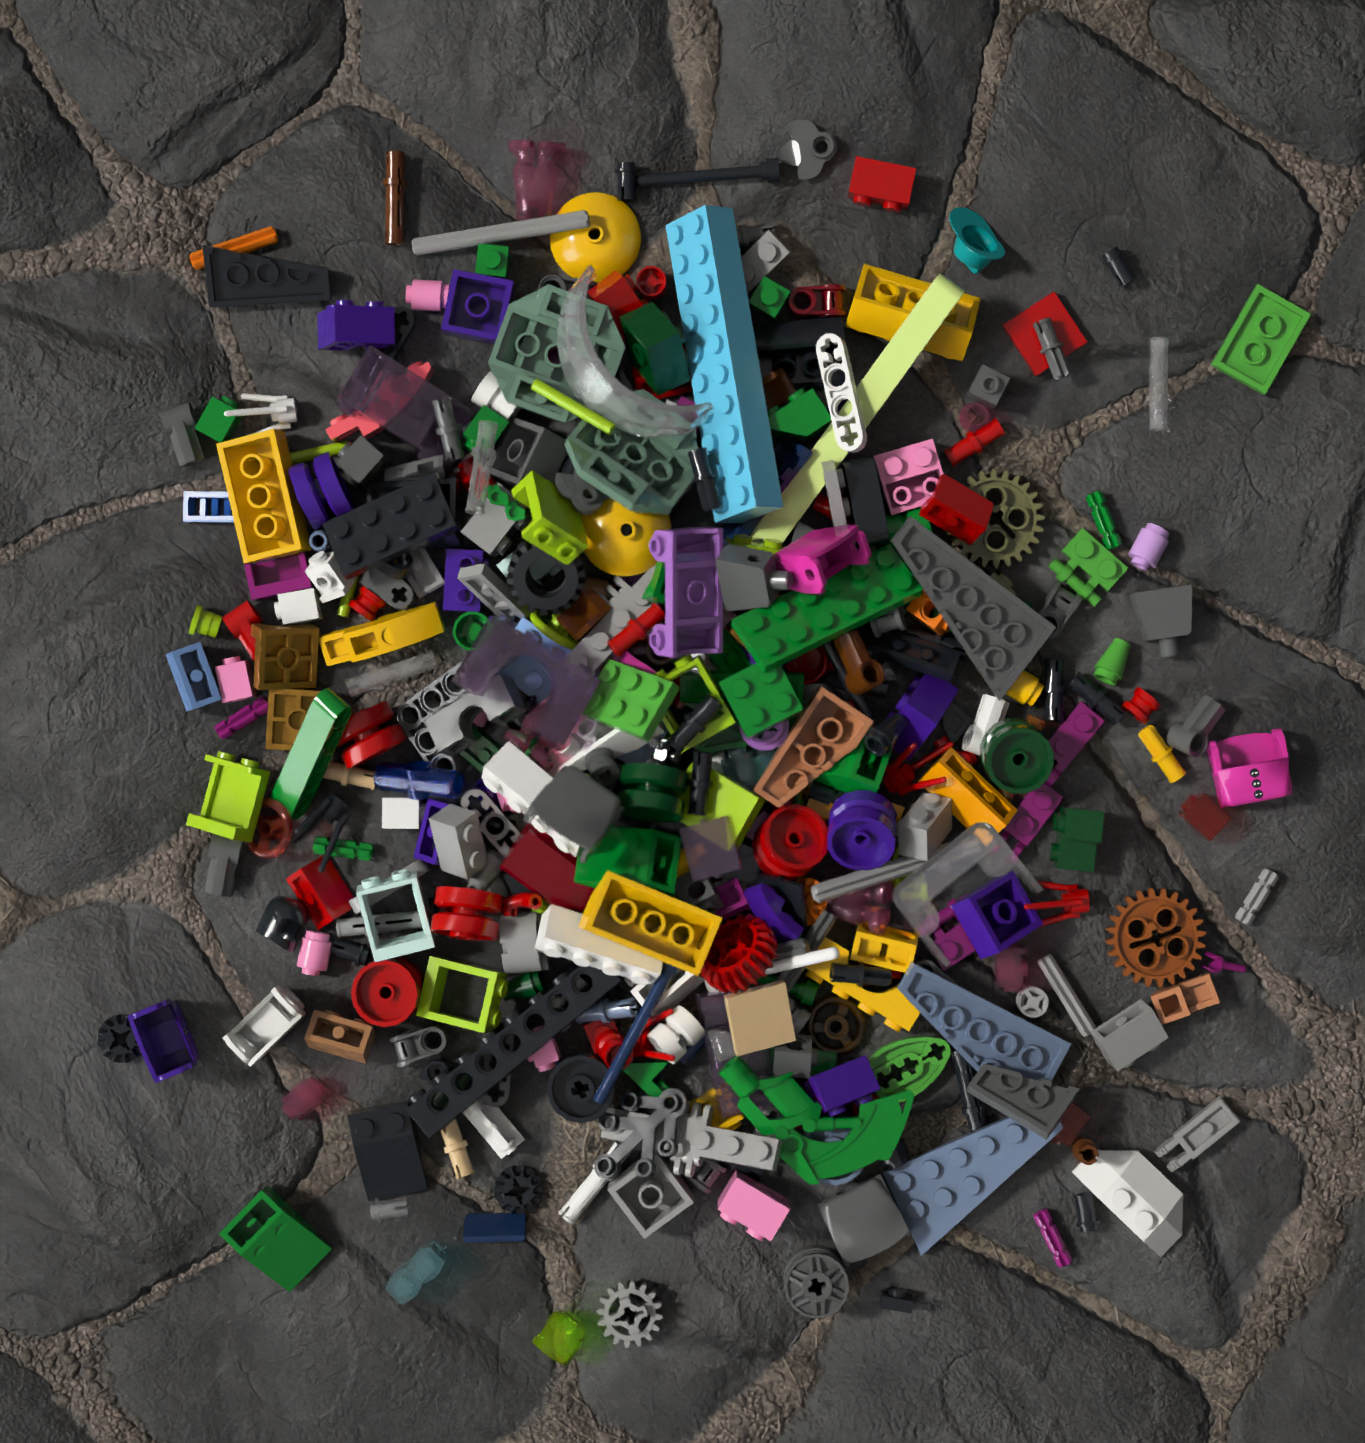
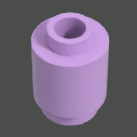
(1149, 546)

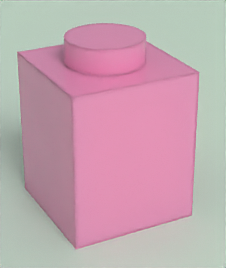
(235, 680)

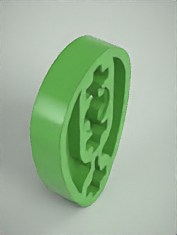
(915, 1048)

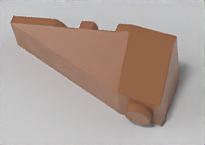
(813, 744)

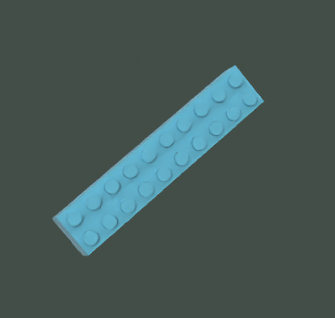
(724, 362)

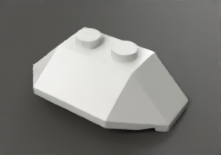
(1136, 1195)

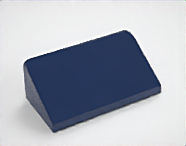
(494, 1227)

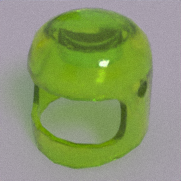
(561, 1336)

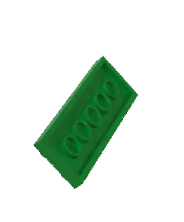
(806, 621)

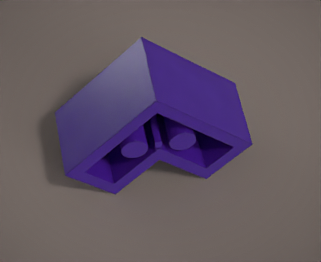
(352, 326)
(922, 709)

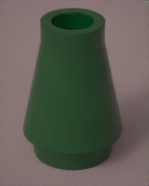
(525, 985)

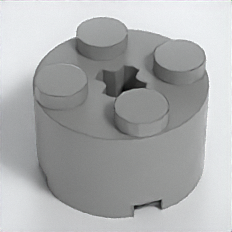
(518, 941)

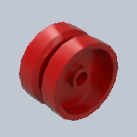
(368, 737)
(790, 842)
(466, 917)
(370, 995)

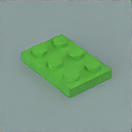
(1260, 339)
(630, 700)

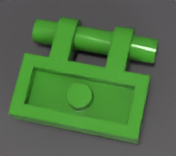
(1094, 560)

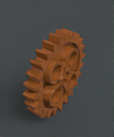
(1163, 963)

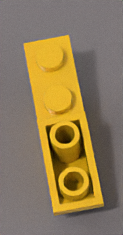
(382, 635)

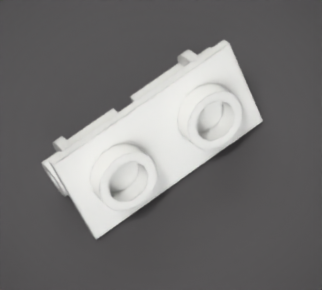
(494, 1127)

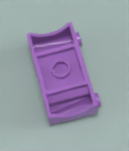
(691, 591)

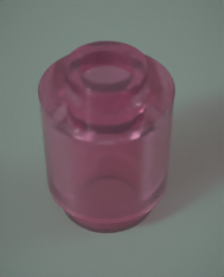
(303, 1098)

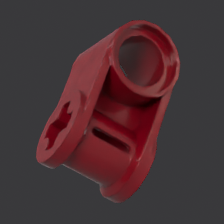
(819, 301)

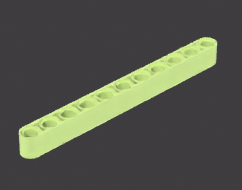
(872, 394)

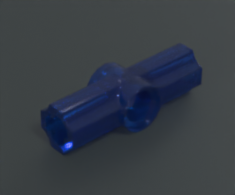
(419, 780)

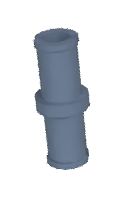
(608, 1010)

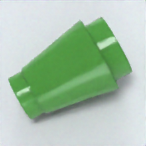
(1112, 663)

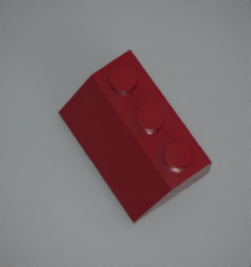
(546, 870)

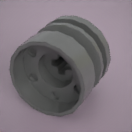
(818, 1263)

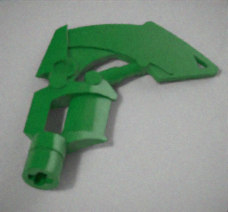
(872, 1134)

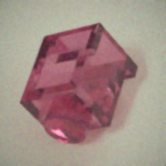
(1010, 968)

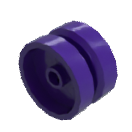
(319, 491)
(862, 830)

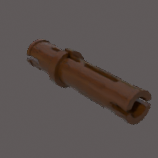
(394, 186)

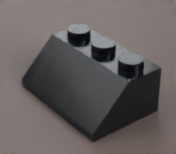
(794, 348)

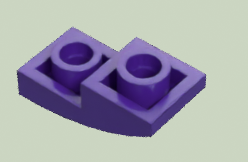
(767, 906)

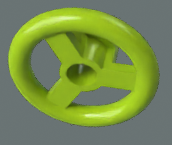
(553, 629)

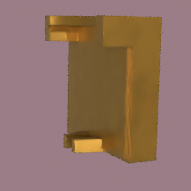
(285, 656)
(286, 715)

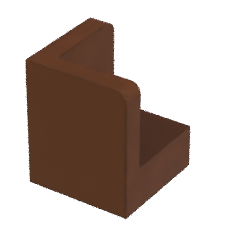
(777, 388)
(583, 613)

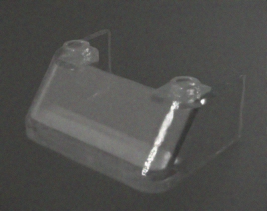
(974, 846)

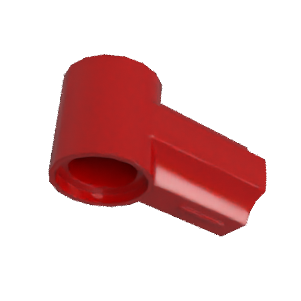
(240, 622)

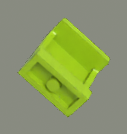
(555, 522)
(232, 798)
(729, 800)

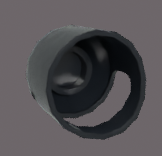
(282, 920)

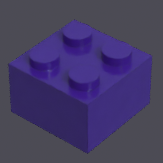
(476, 306)
(996, 915)

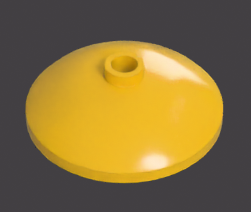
(612, 251)
(620, 553)

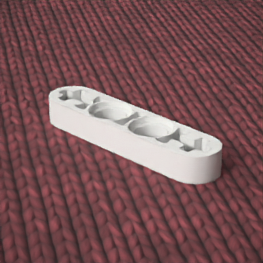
(846, 391)

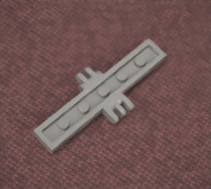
(624, 605)
(700, 1141)

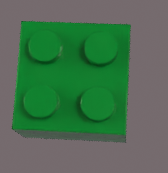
(760, 699)

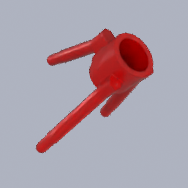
(899, 777)
(1074, 901)
(644, 1047)

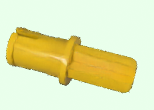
(1161, 753)

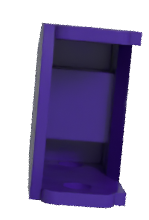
(164, 1039)

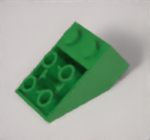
(856, 770)
(636, 854)
(276, 1239)

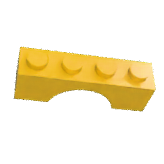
(888, 1003)

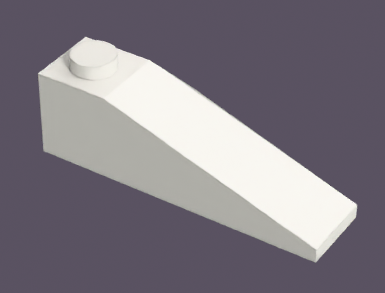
(592, 735)

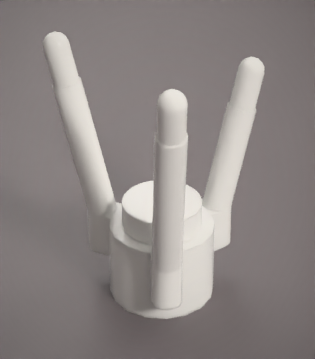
(281, 410)

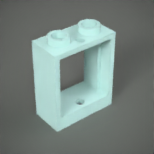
(400, 945)

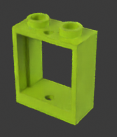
(718, 722)
(434, 987)

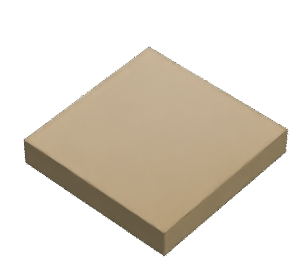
(760, 1018)

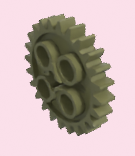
(1013, 499)

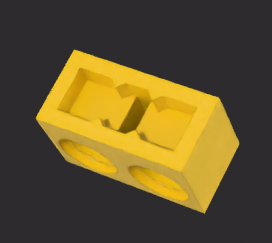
(890, 950)

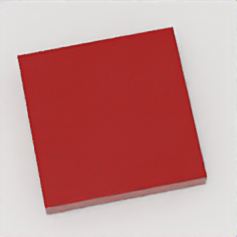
(1026, 340)

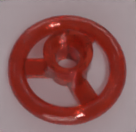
(272, 828)

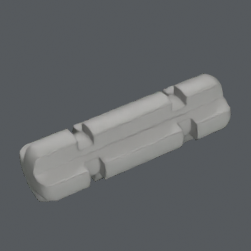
(1256, 896)

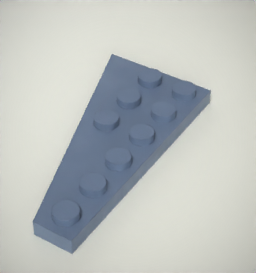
(981, 1028)
(954, 1178)

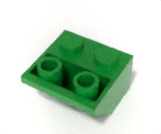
(801, 418)

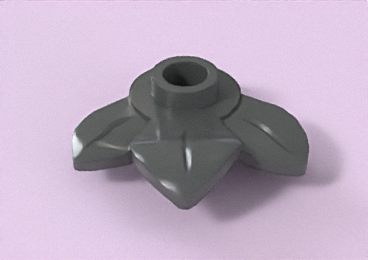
(802, 150)
(578, 491)

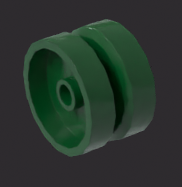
(1033, 761)
(652, 792)

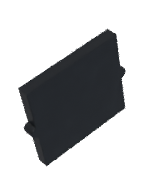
(791, 892)

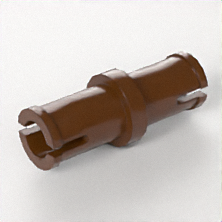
(1087, 1156)

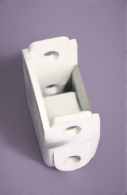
(265, 1025)

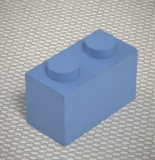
(193, 676)

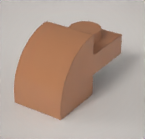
(1184, 998)

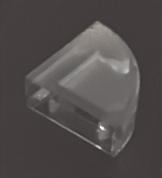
(722, 1044)

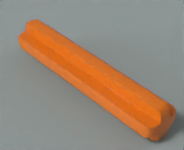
(244, 243)

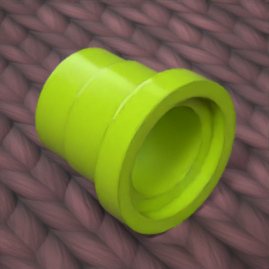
(204, 622)

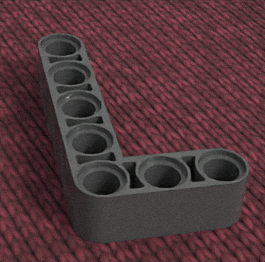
(425, 704)

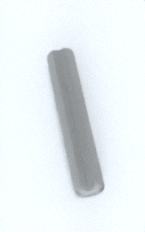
(1066, 995)

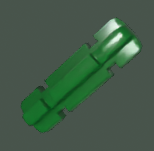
(1103, 520)
(344, 848)

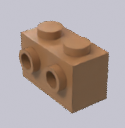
(340, 1036)

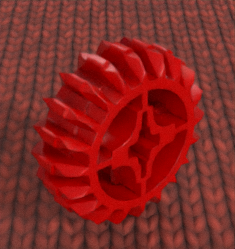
(739, 954)

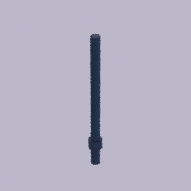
(634, 1033)

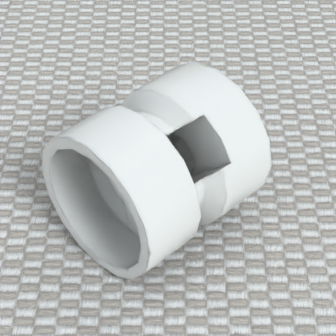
(490, 395)
(676, 1034)

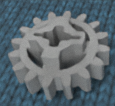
(616, 1317)

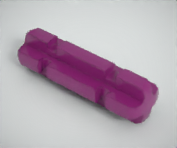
(242, 718)
(1052, 1237)

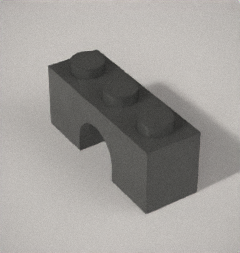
(452, 723)

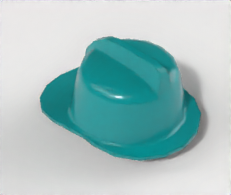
(975, 240)

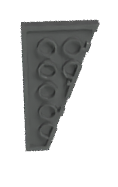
(985, 617)

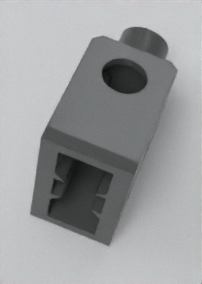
(749, 577)
(1164, 616)

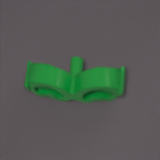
(512, 508)

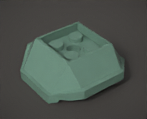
(524, 346)
(633, 469)

